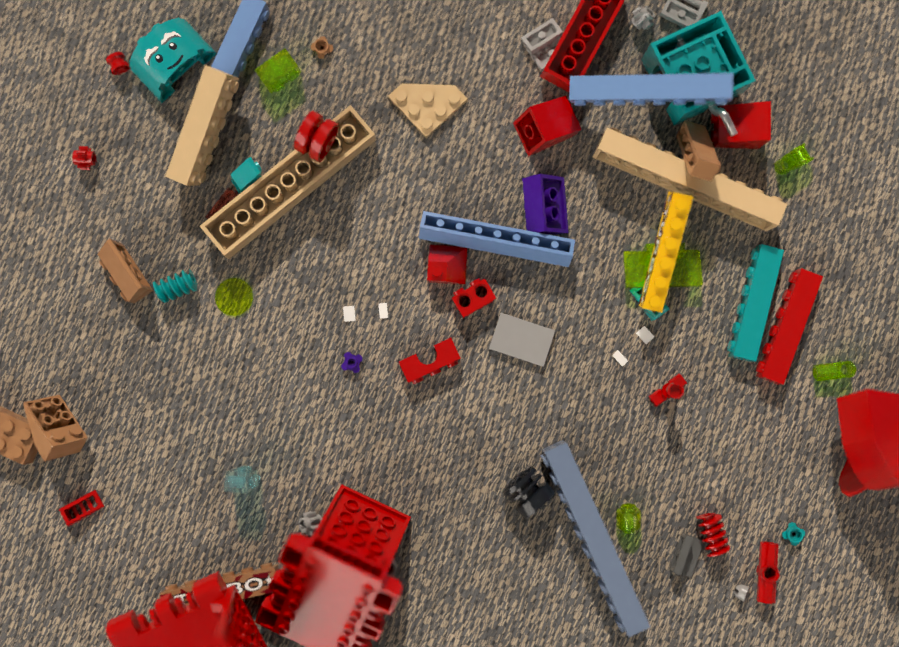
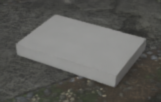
(521, 339)

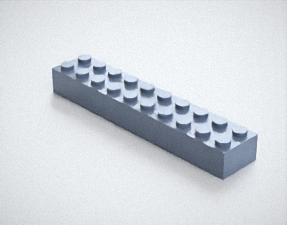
(595, 538)

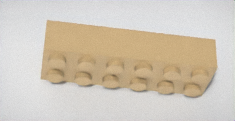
(202, 126)

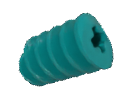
(175, 287)

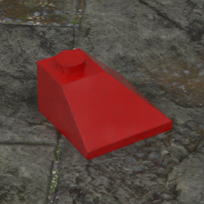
(447, 264)

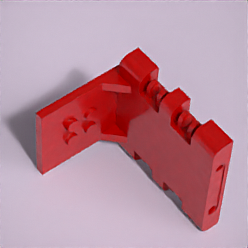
(338, 579)
(211, 619)

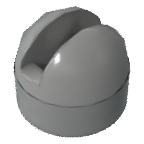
(743, 592)

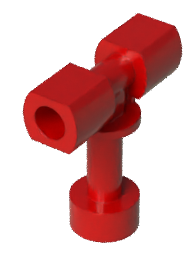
(672, 389)

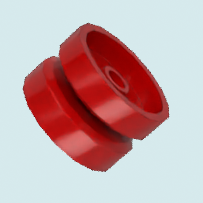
(316, 136)

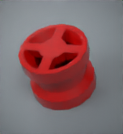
(117, 63)

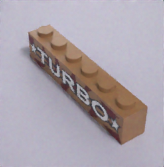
(248, 582)

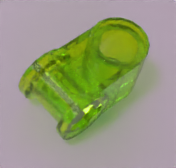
(795, 159)

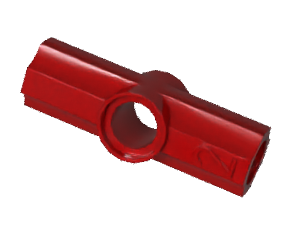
(767, 585)

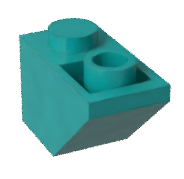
(246, 174)

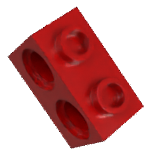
(475, 302)

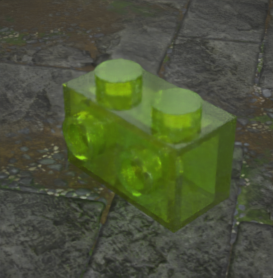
(278, 71)

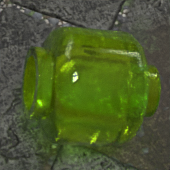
(628, 518)

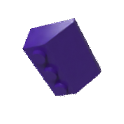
(545, 204)

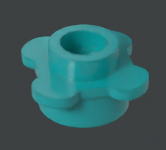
(799, 534)

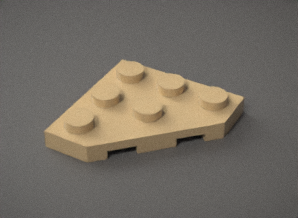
(427, 104)

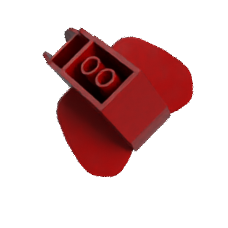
(870, 441)

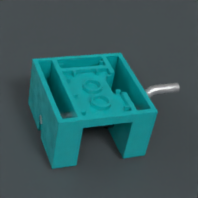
(700, 49)

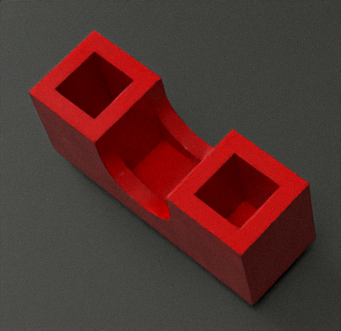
(415, 370)

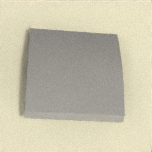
(541, 40)

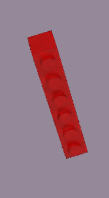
(789, 326)

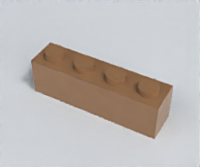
(698, 151)

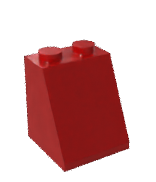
(751, 123)
(546, 125)

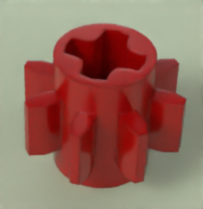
(84, 158)

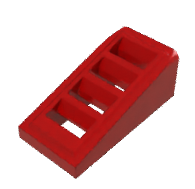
(68, 518)

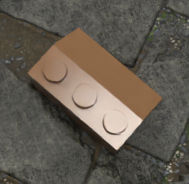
(124, 271)

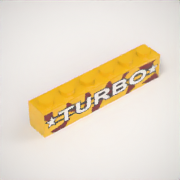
(665, 251)

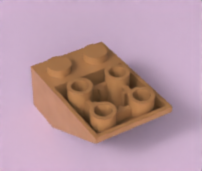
(54, 428)

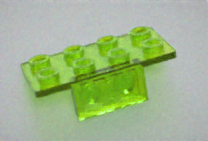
(686, 271)

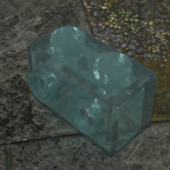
(241, 479)

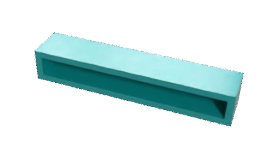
(756, 303)

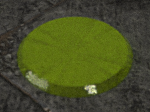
(233, 296)

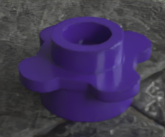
(355, 366)

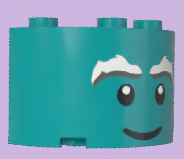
(167, 55)

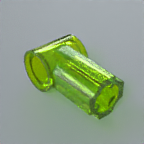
(832, 371)

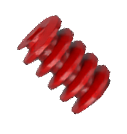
(714, 533)

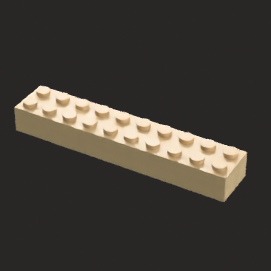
(672, 174)
(285, 187)

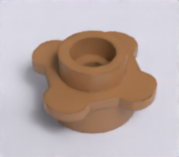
(322, 41)

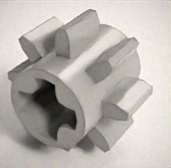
(643, 17)
(309, 522)

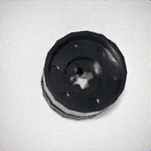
(531, 495)

